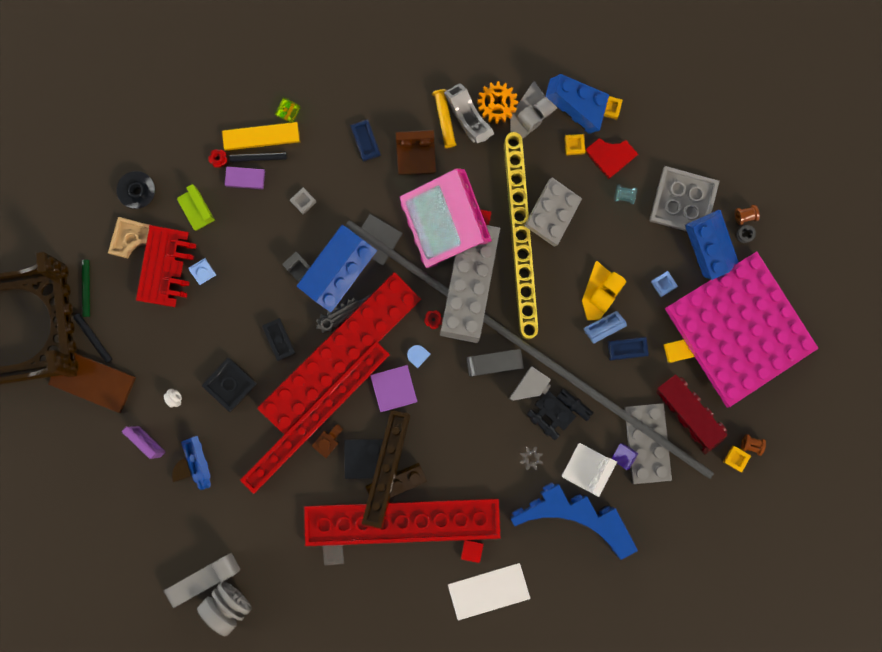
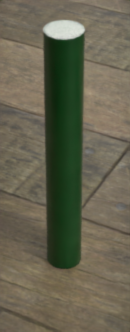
(85, 288)

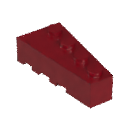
(692, 413)

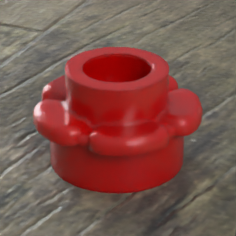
(222, 158)
(433, 314)

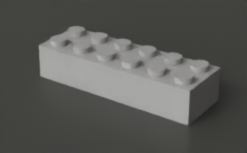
(469, 290)

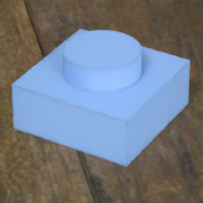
(202, 271)

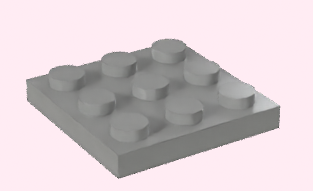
(682, 198)

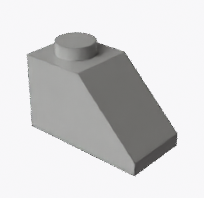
(531, 385)

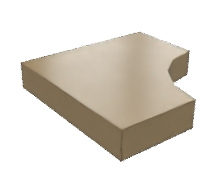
(127, 237)

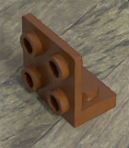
(415, 152)

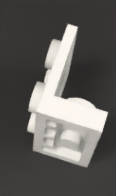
(589, 469)

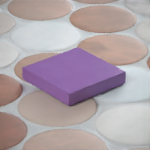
(393, 388)
(143, 442)

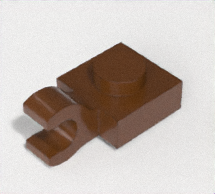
(326, 442)

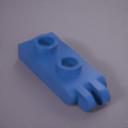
(197, 462)

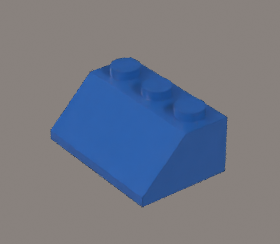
(712, 245)

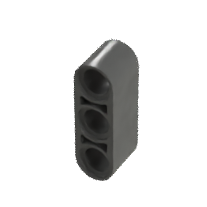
(495, 362)

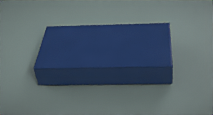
(365, 140)
(628, 348)

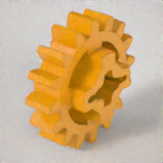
(493, 94)

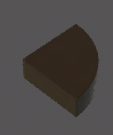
(181, 470)

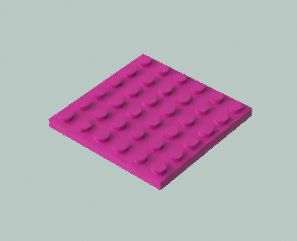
(741, 329)

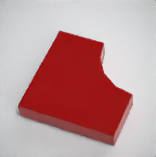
(611, 157)

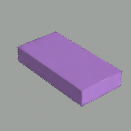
(245, 178)

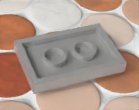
(553, 212)

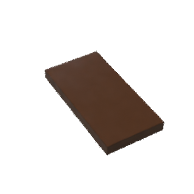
(97, 384)

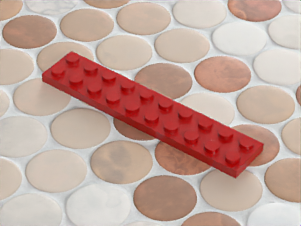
(339, 352)
(404, 522)

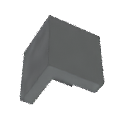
(296, 266)

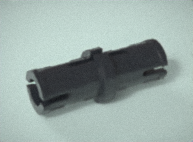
(574, 404)

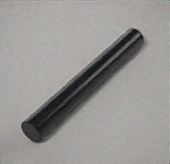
(258, 156)
(92, 338)

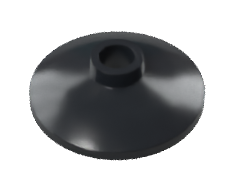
(127, 186)

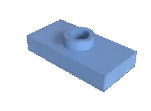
(605, 327)

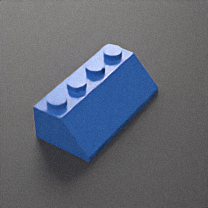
(336, 268)

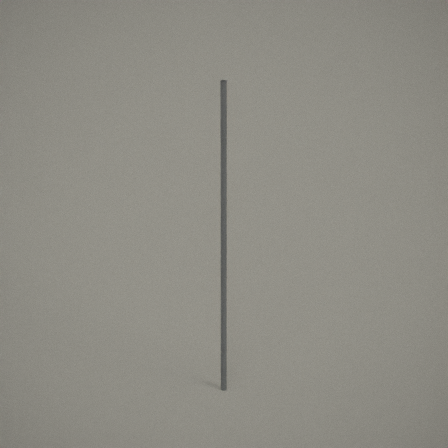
(539, 356)

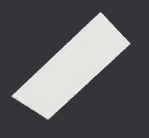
(488, 591)

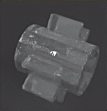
(532, 463)

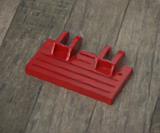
(160, 266)

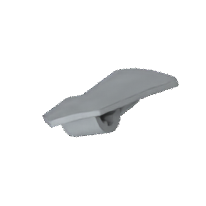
(531, 111)

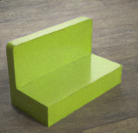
(195, 208)

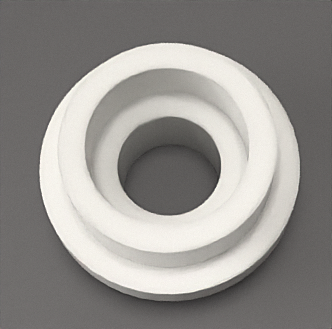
(172, 398)

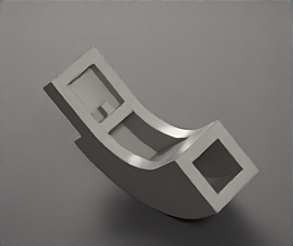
(467, 114)

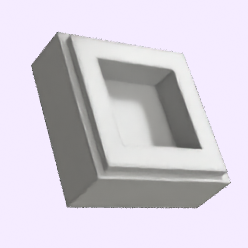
(303, 201)

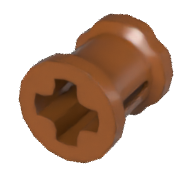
(747, 214)
(747, 441)

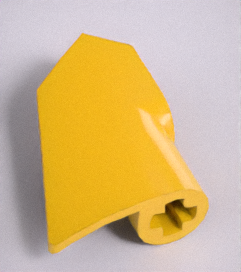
(601, 291)

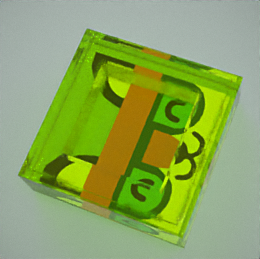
(287, 110)

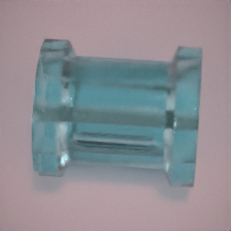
(625, 194)

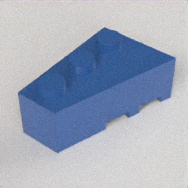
(578, 100)

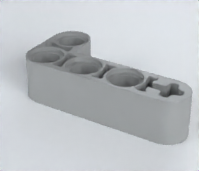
(202, 580)

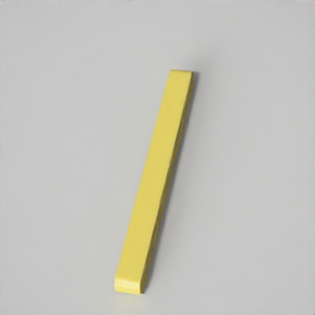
(518, 226)

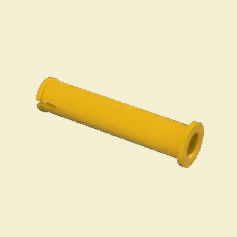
(444, 117)

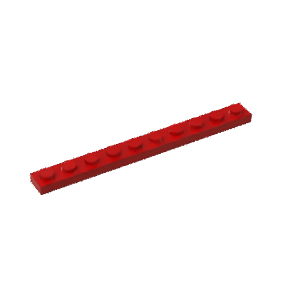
(315, 417)

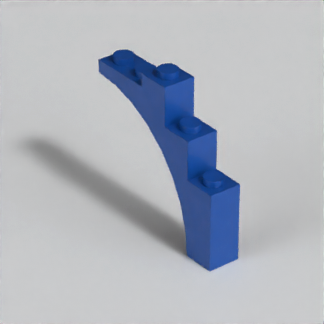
(555, 505)

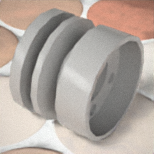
(224, 608)

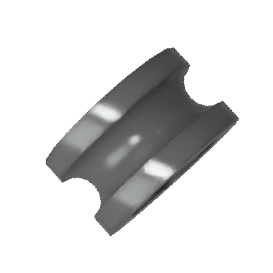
(740, 238)

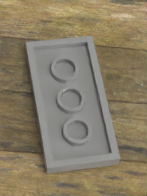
(653, 459)

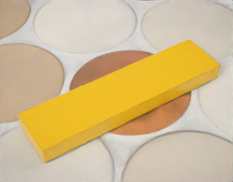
(260, 136)

